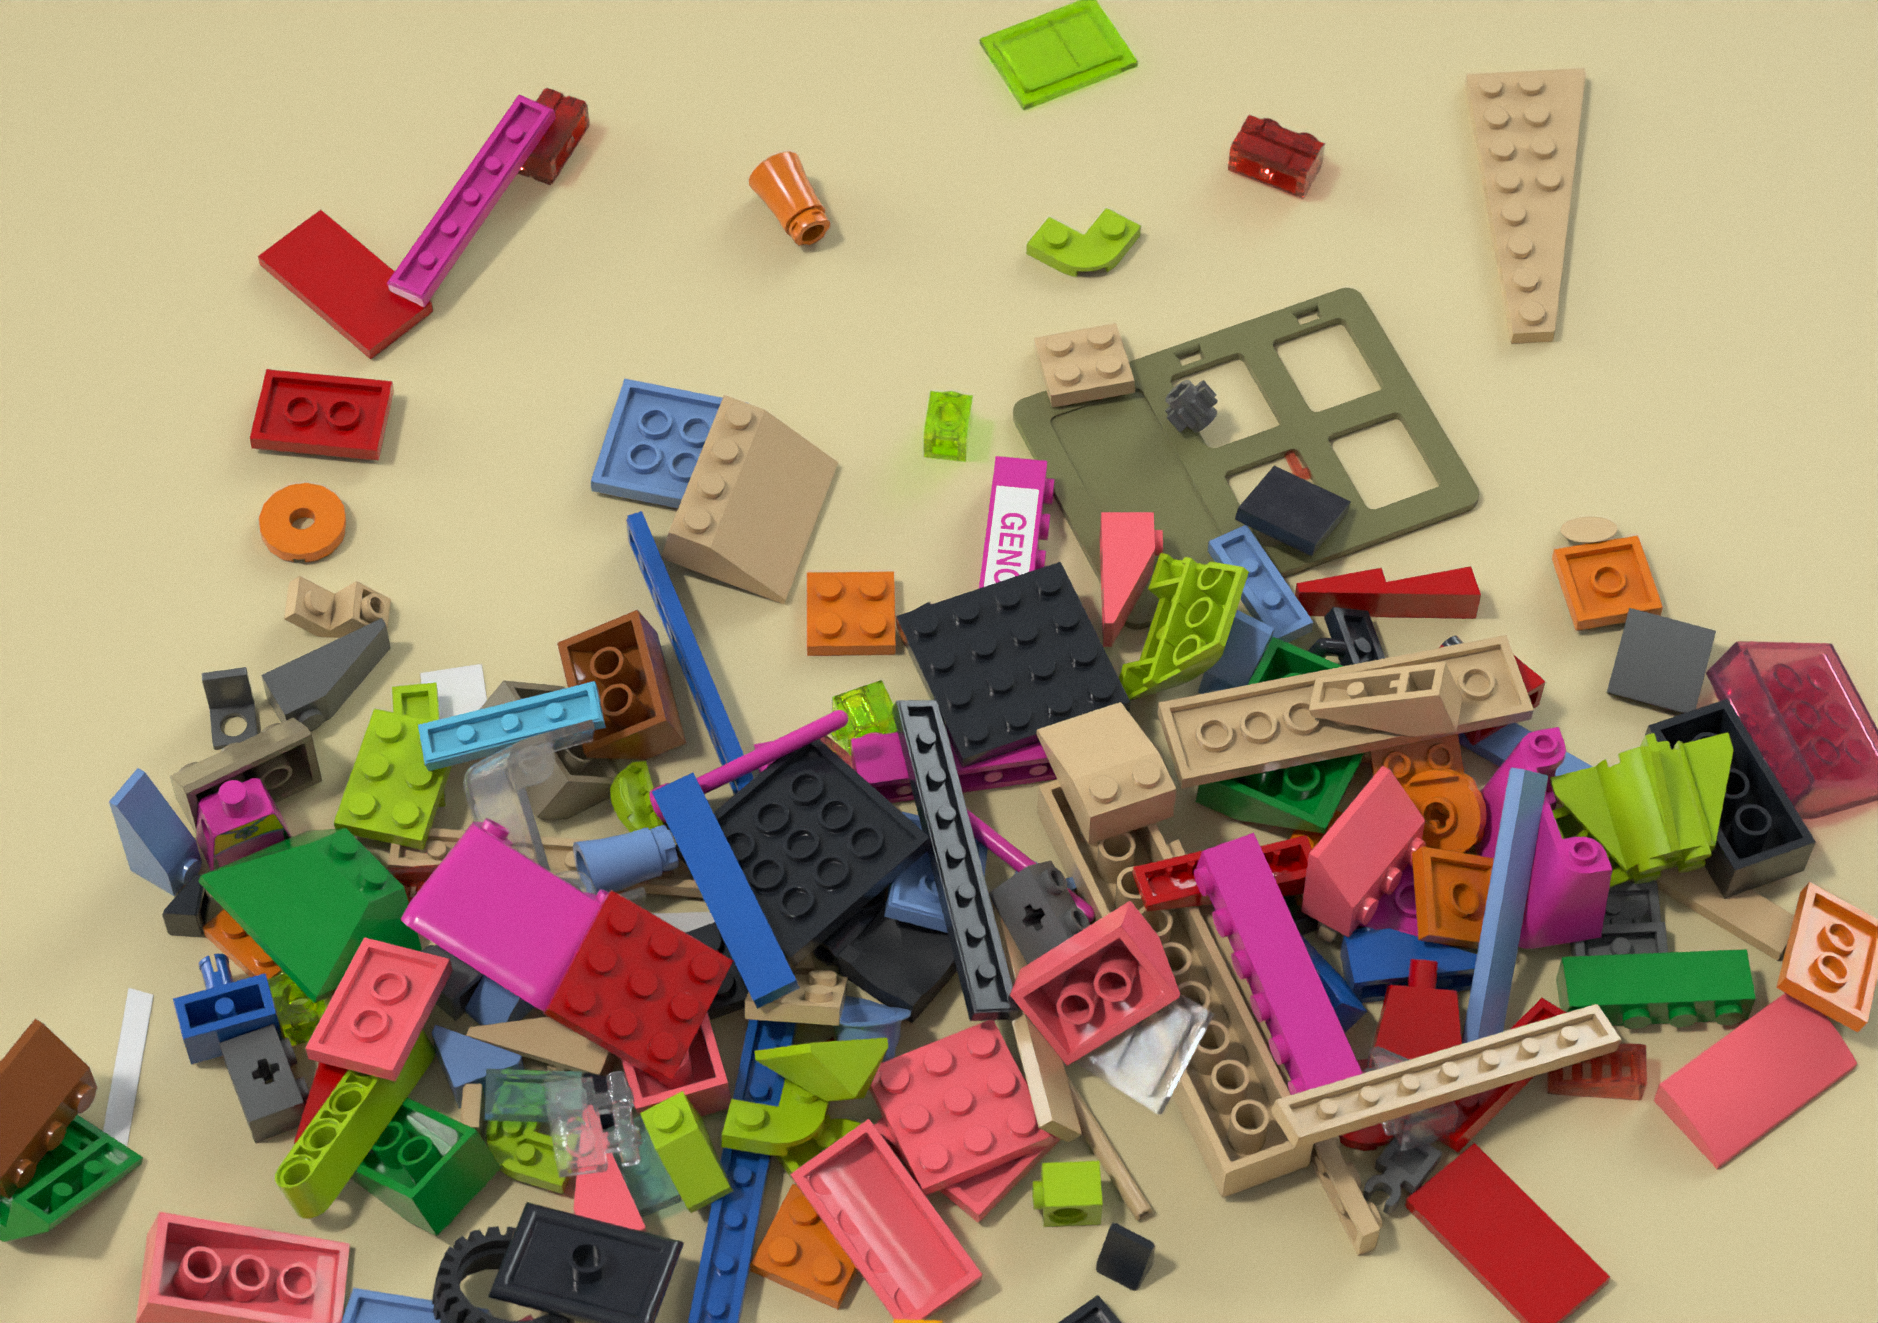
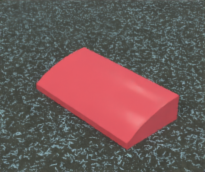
(1755, 1078)
(886, 1225)

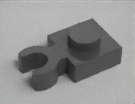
(1401, 1170)

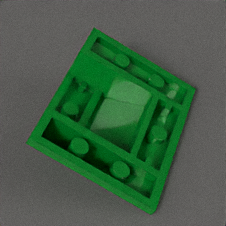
(313, 905)
(66, 1180)

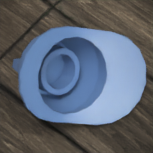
(871, 1020)

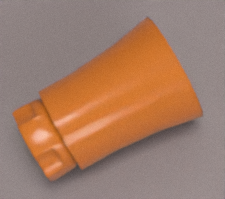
(790, 197)

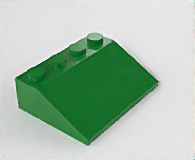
(1291, 796)

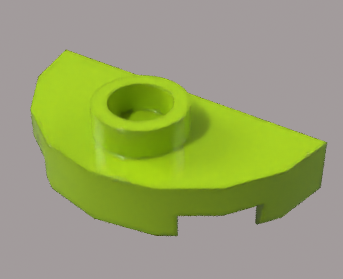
(632, 799)

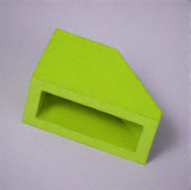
(686, 1151)

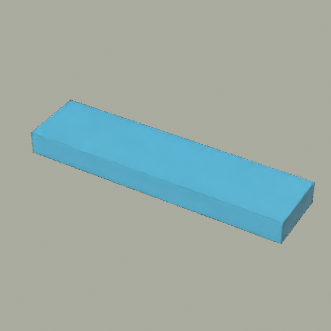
(500, 726)

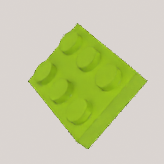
(389, 788)

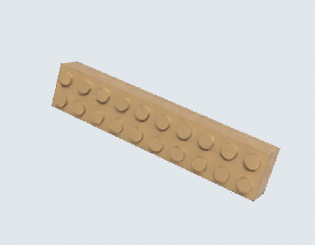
(1231, 1076)

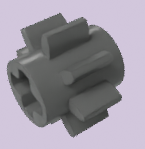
(1191, 406)

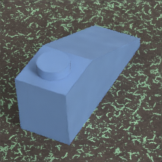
(154, 835)

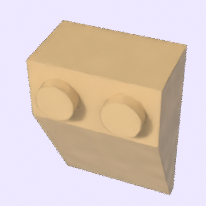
(1109, 772)

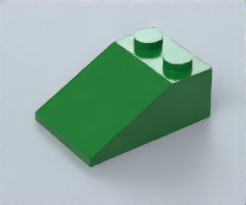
(426, 1166)

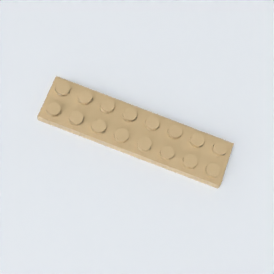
(1271, 726)

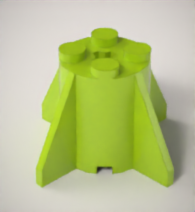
(1654, 805)

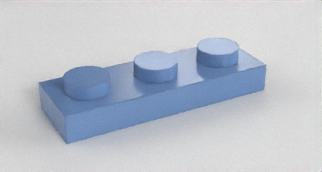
(1265, 590)

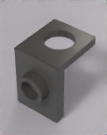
(229, 696)

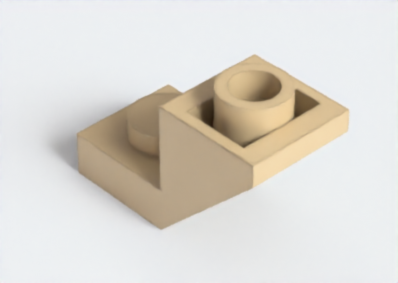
(334, 614)

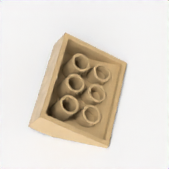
(750, 502)

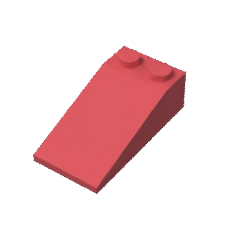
(238, 1274)

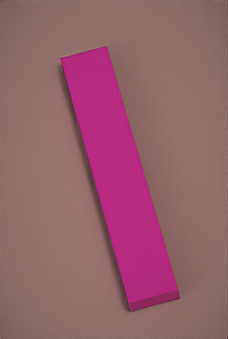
(471, 200)

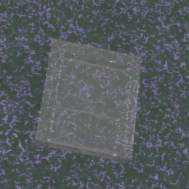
(1151, 1054)

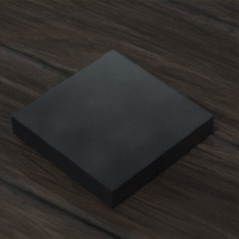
(1292, 510)

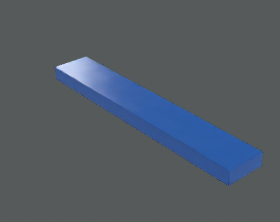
(725, 891)

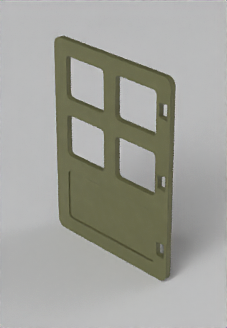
(1132, 459)

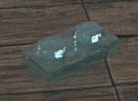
(519, 1093)
(649, 1179)

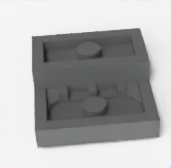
(1661, 661)
(1630, 923)

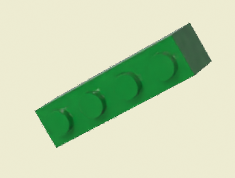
(1660, 987)

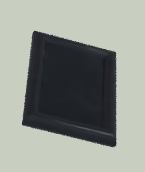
(585, 1268)

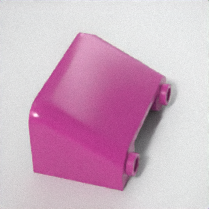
(1568, 874)
(503, 913)

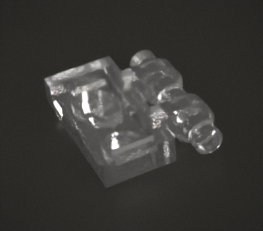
(577, 1126)

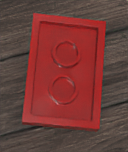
(322, 414)

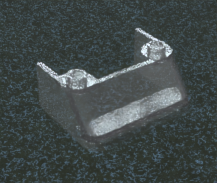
(498, 792)

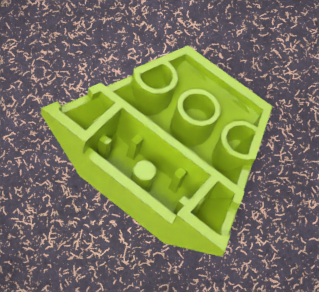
(1188, 624)

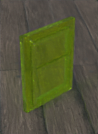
(1058, 52)

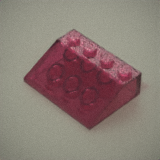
(1803, 721)

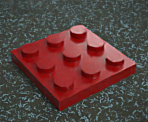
(638, 987)

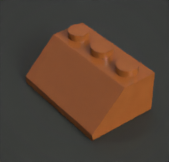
(632, 688)
(39, 1097)

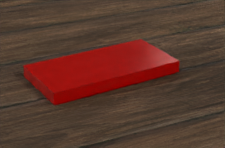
(342, 283)
(1506, 1240)

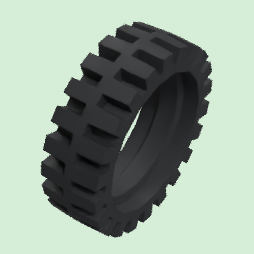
(465, 1259)

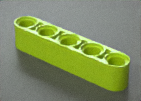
(346, 1132)

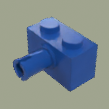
(223, 1010)

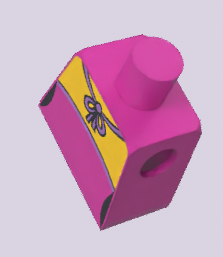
(238, 822)

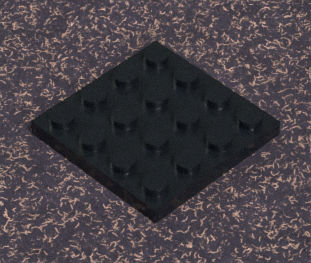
(1010, 662)
(815, 844)

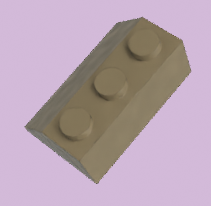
(278, 755)
(576, 779)

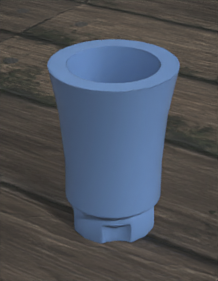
(626, 858)

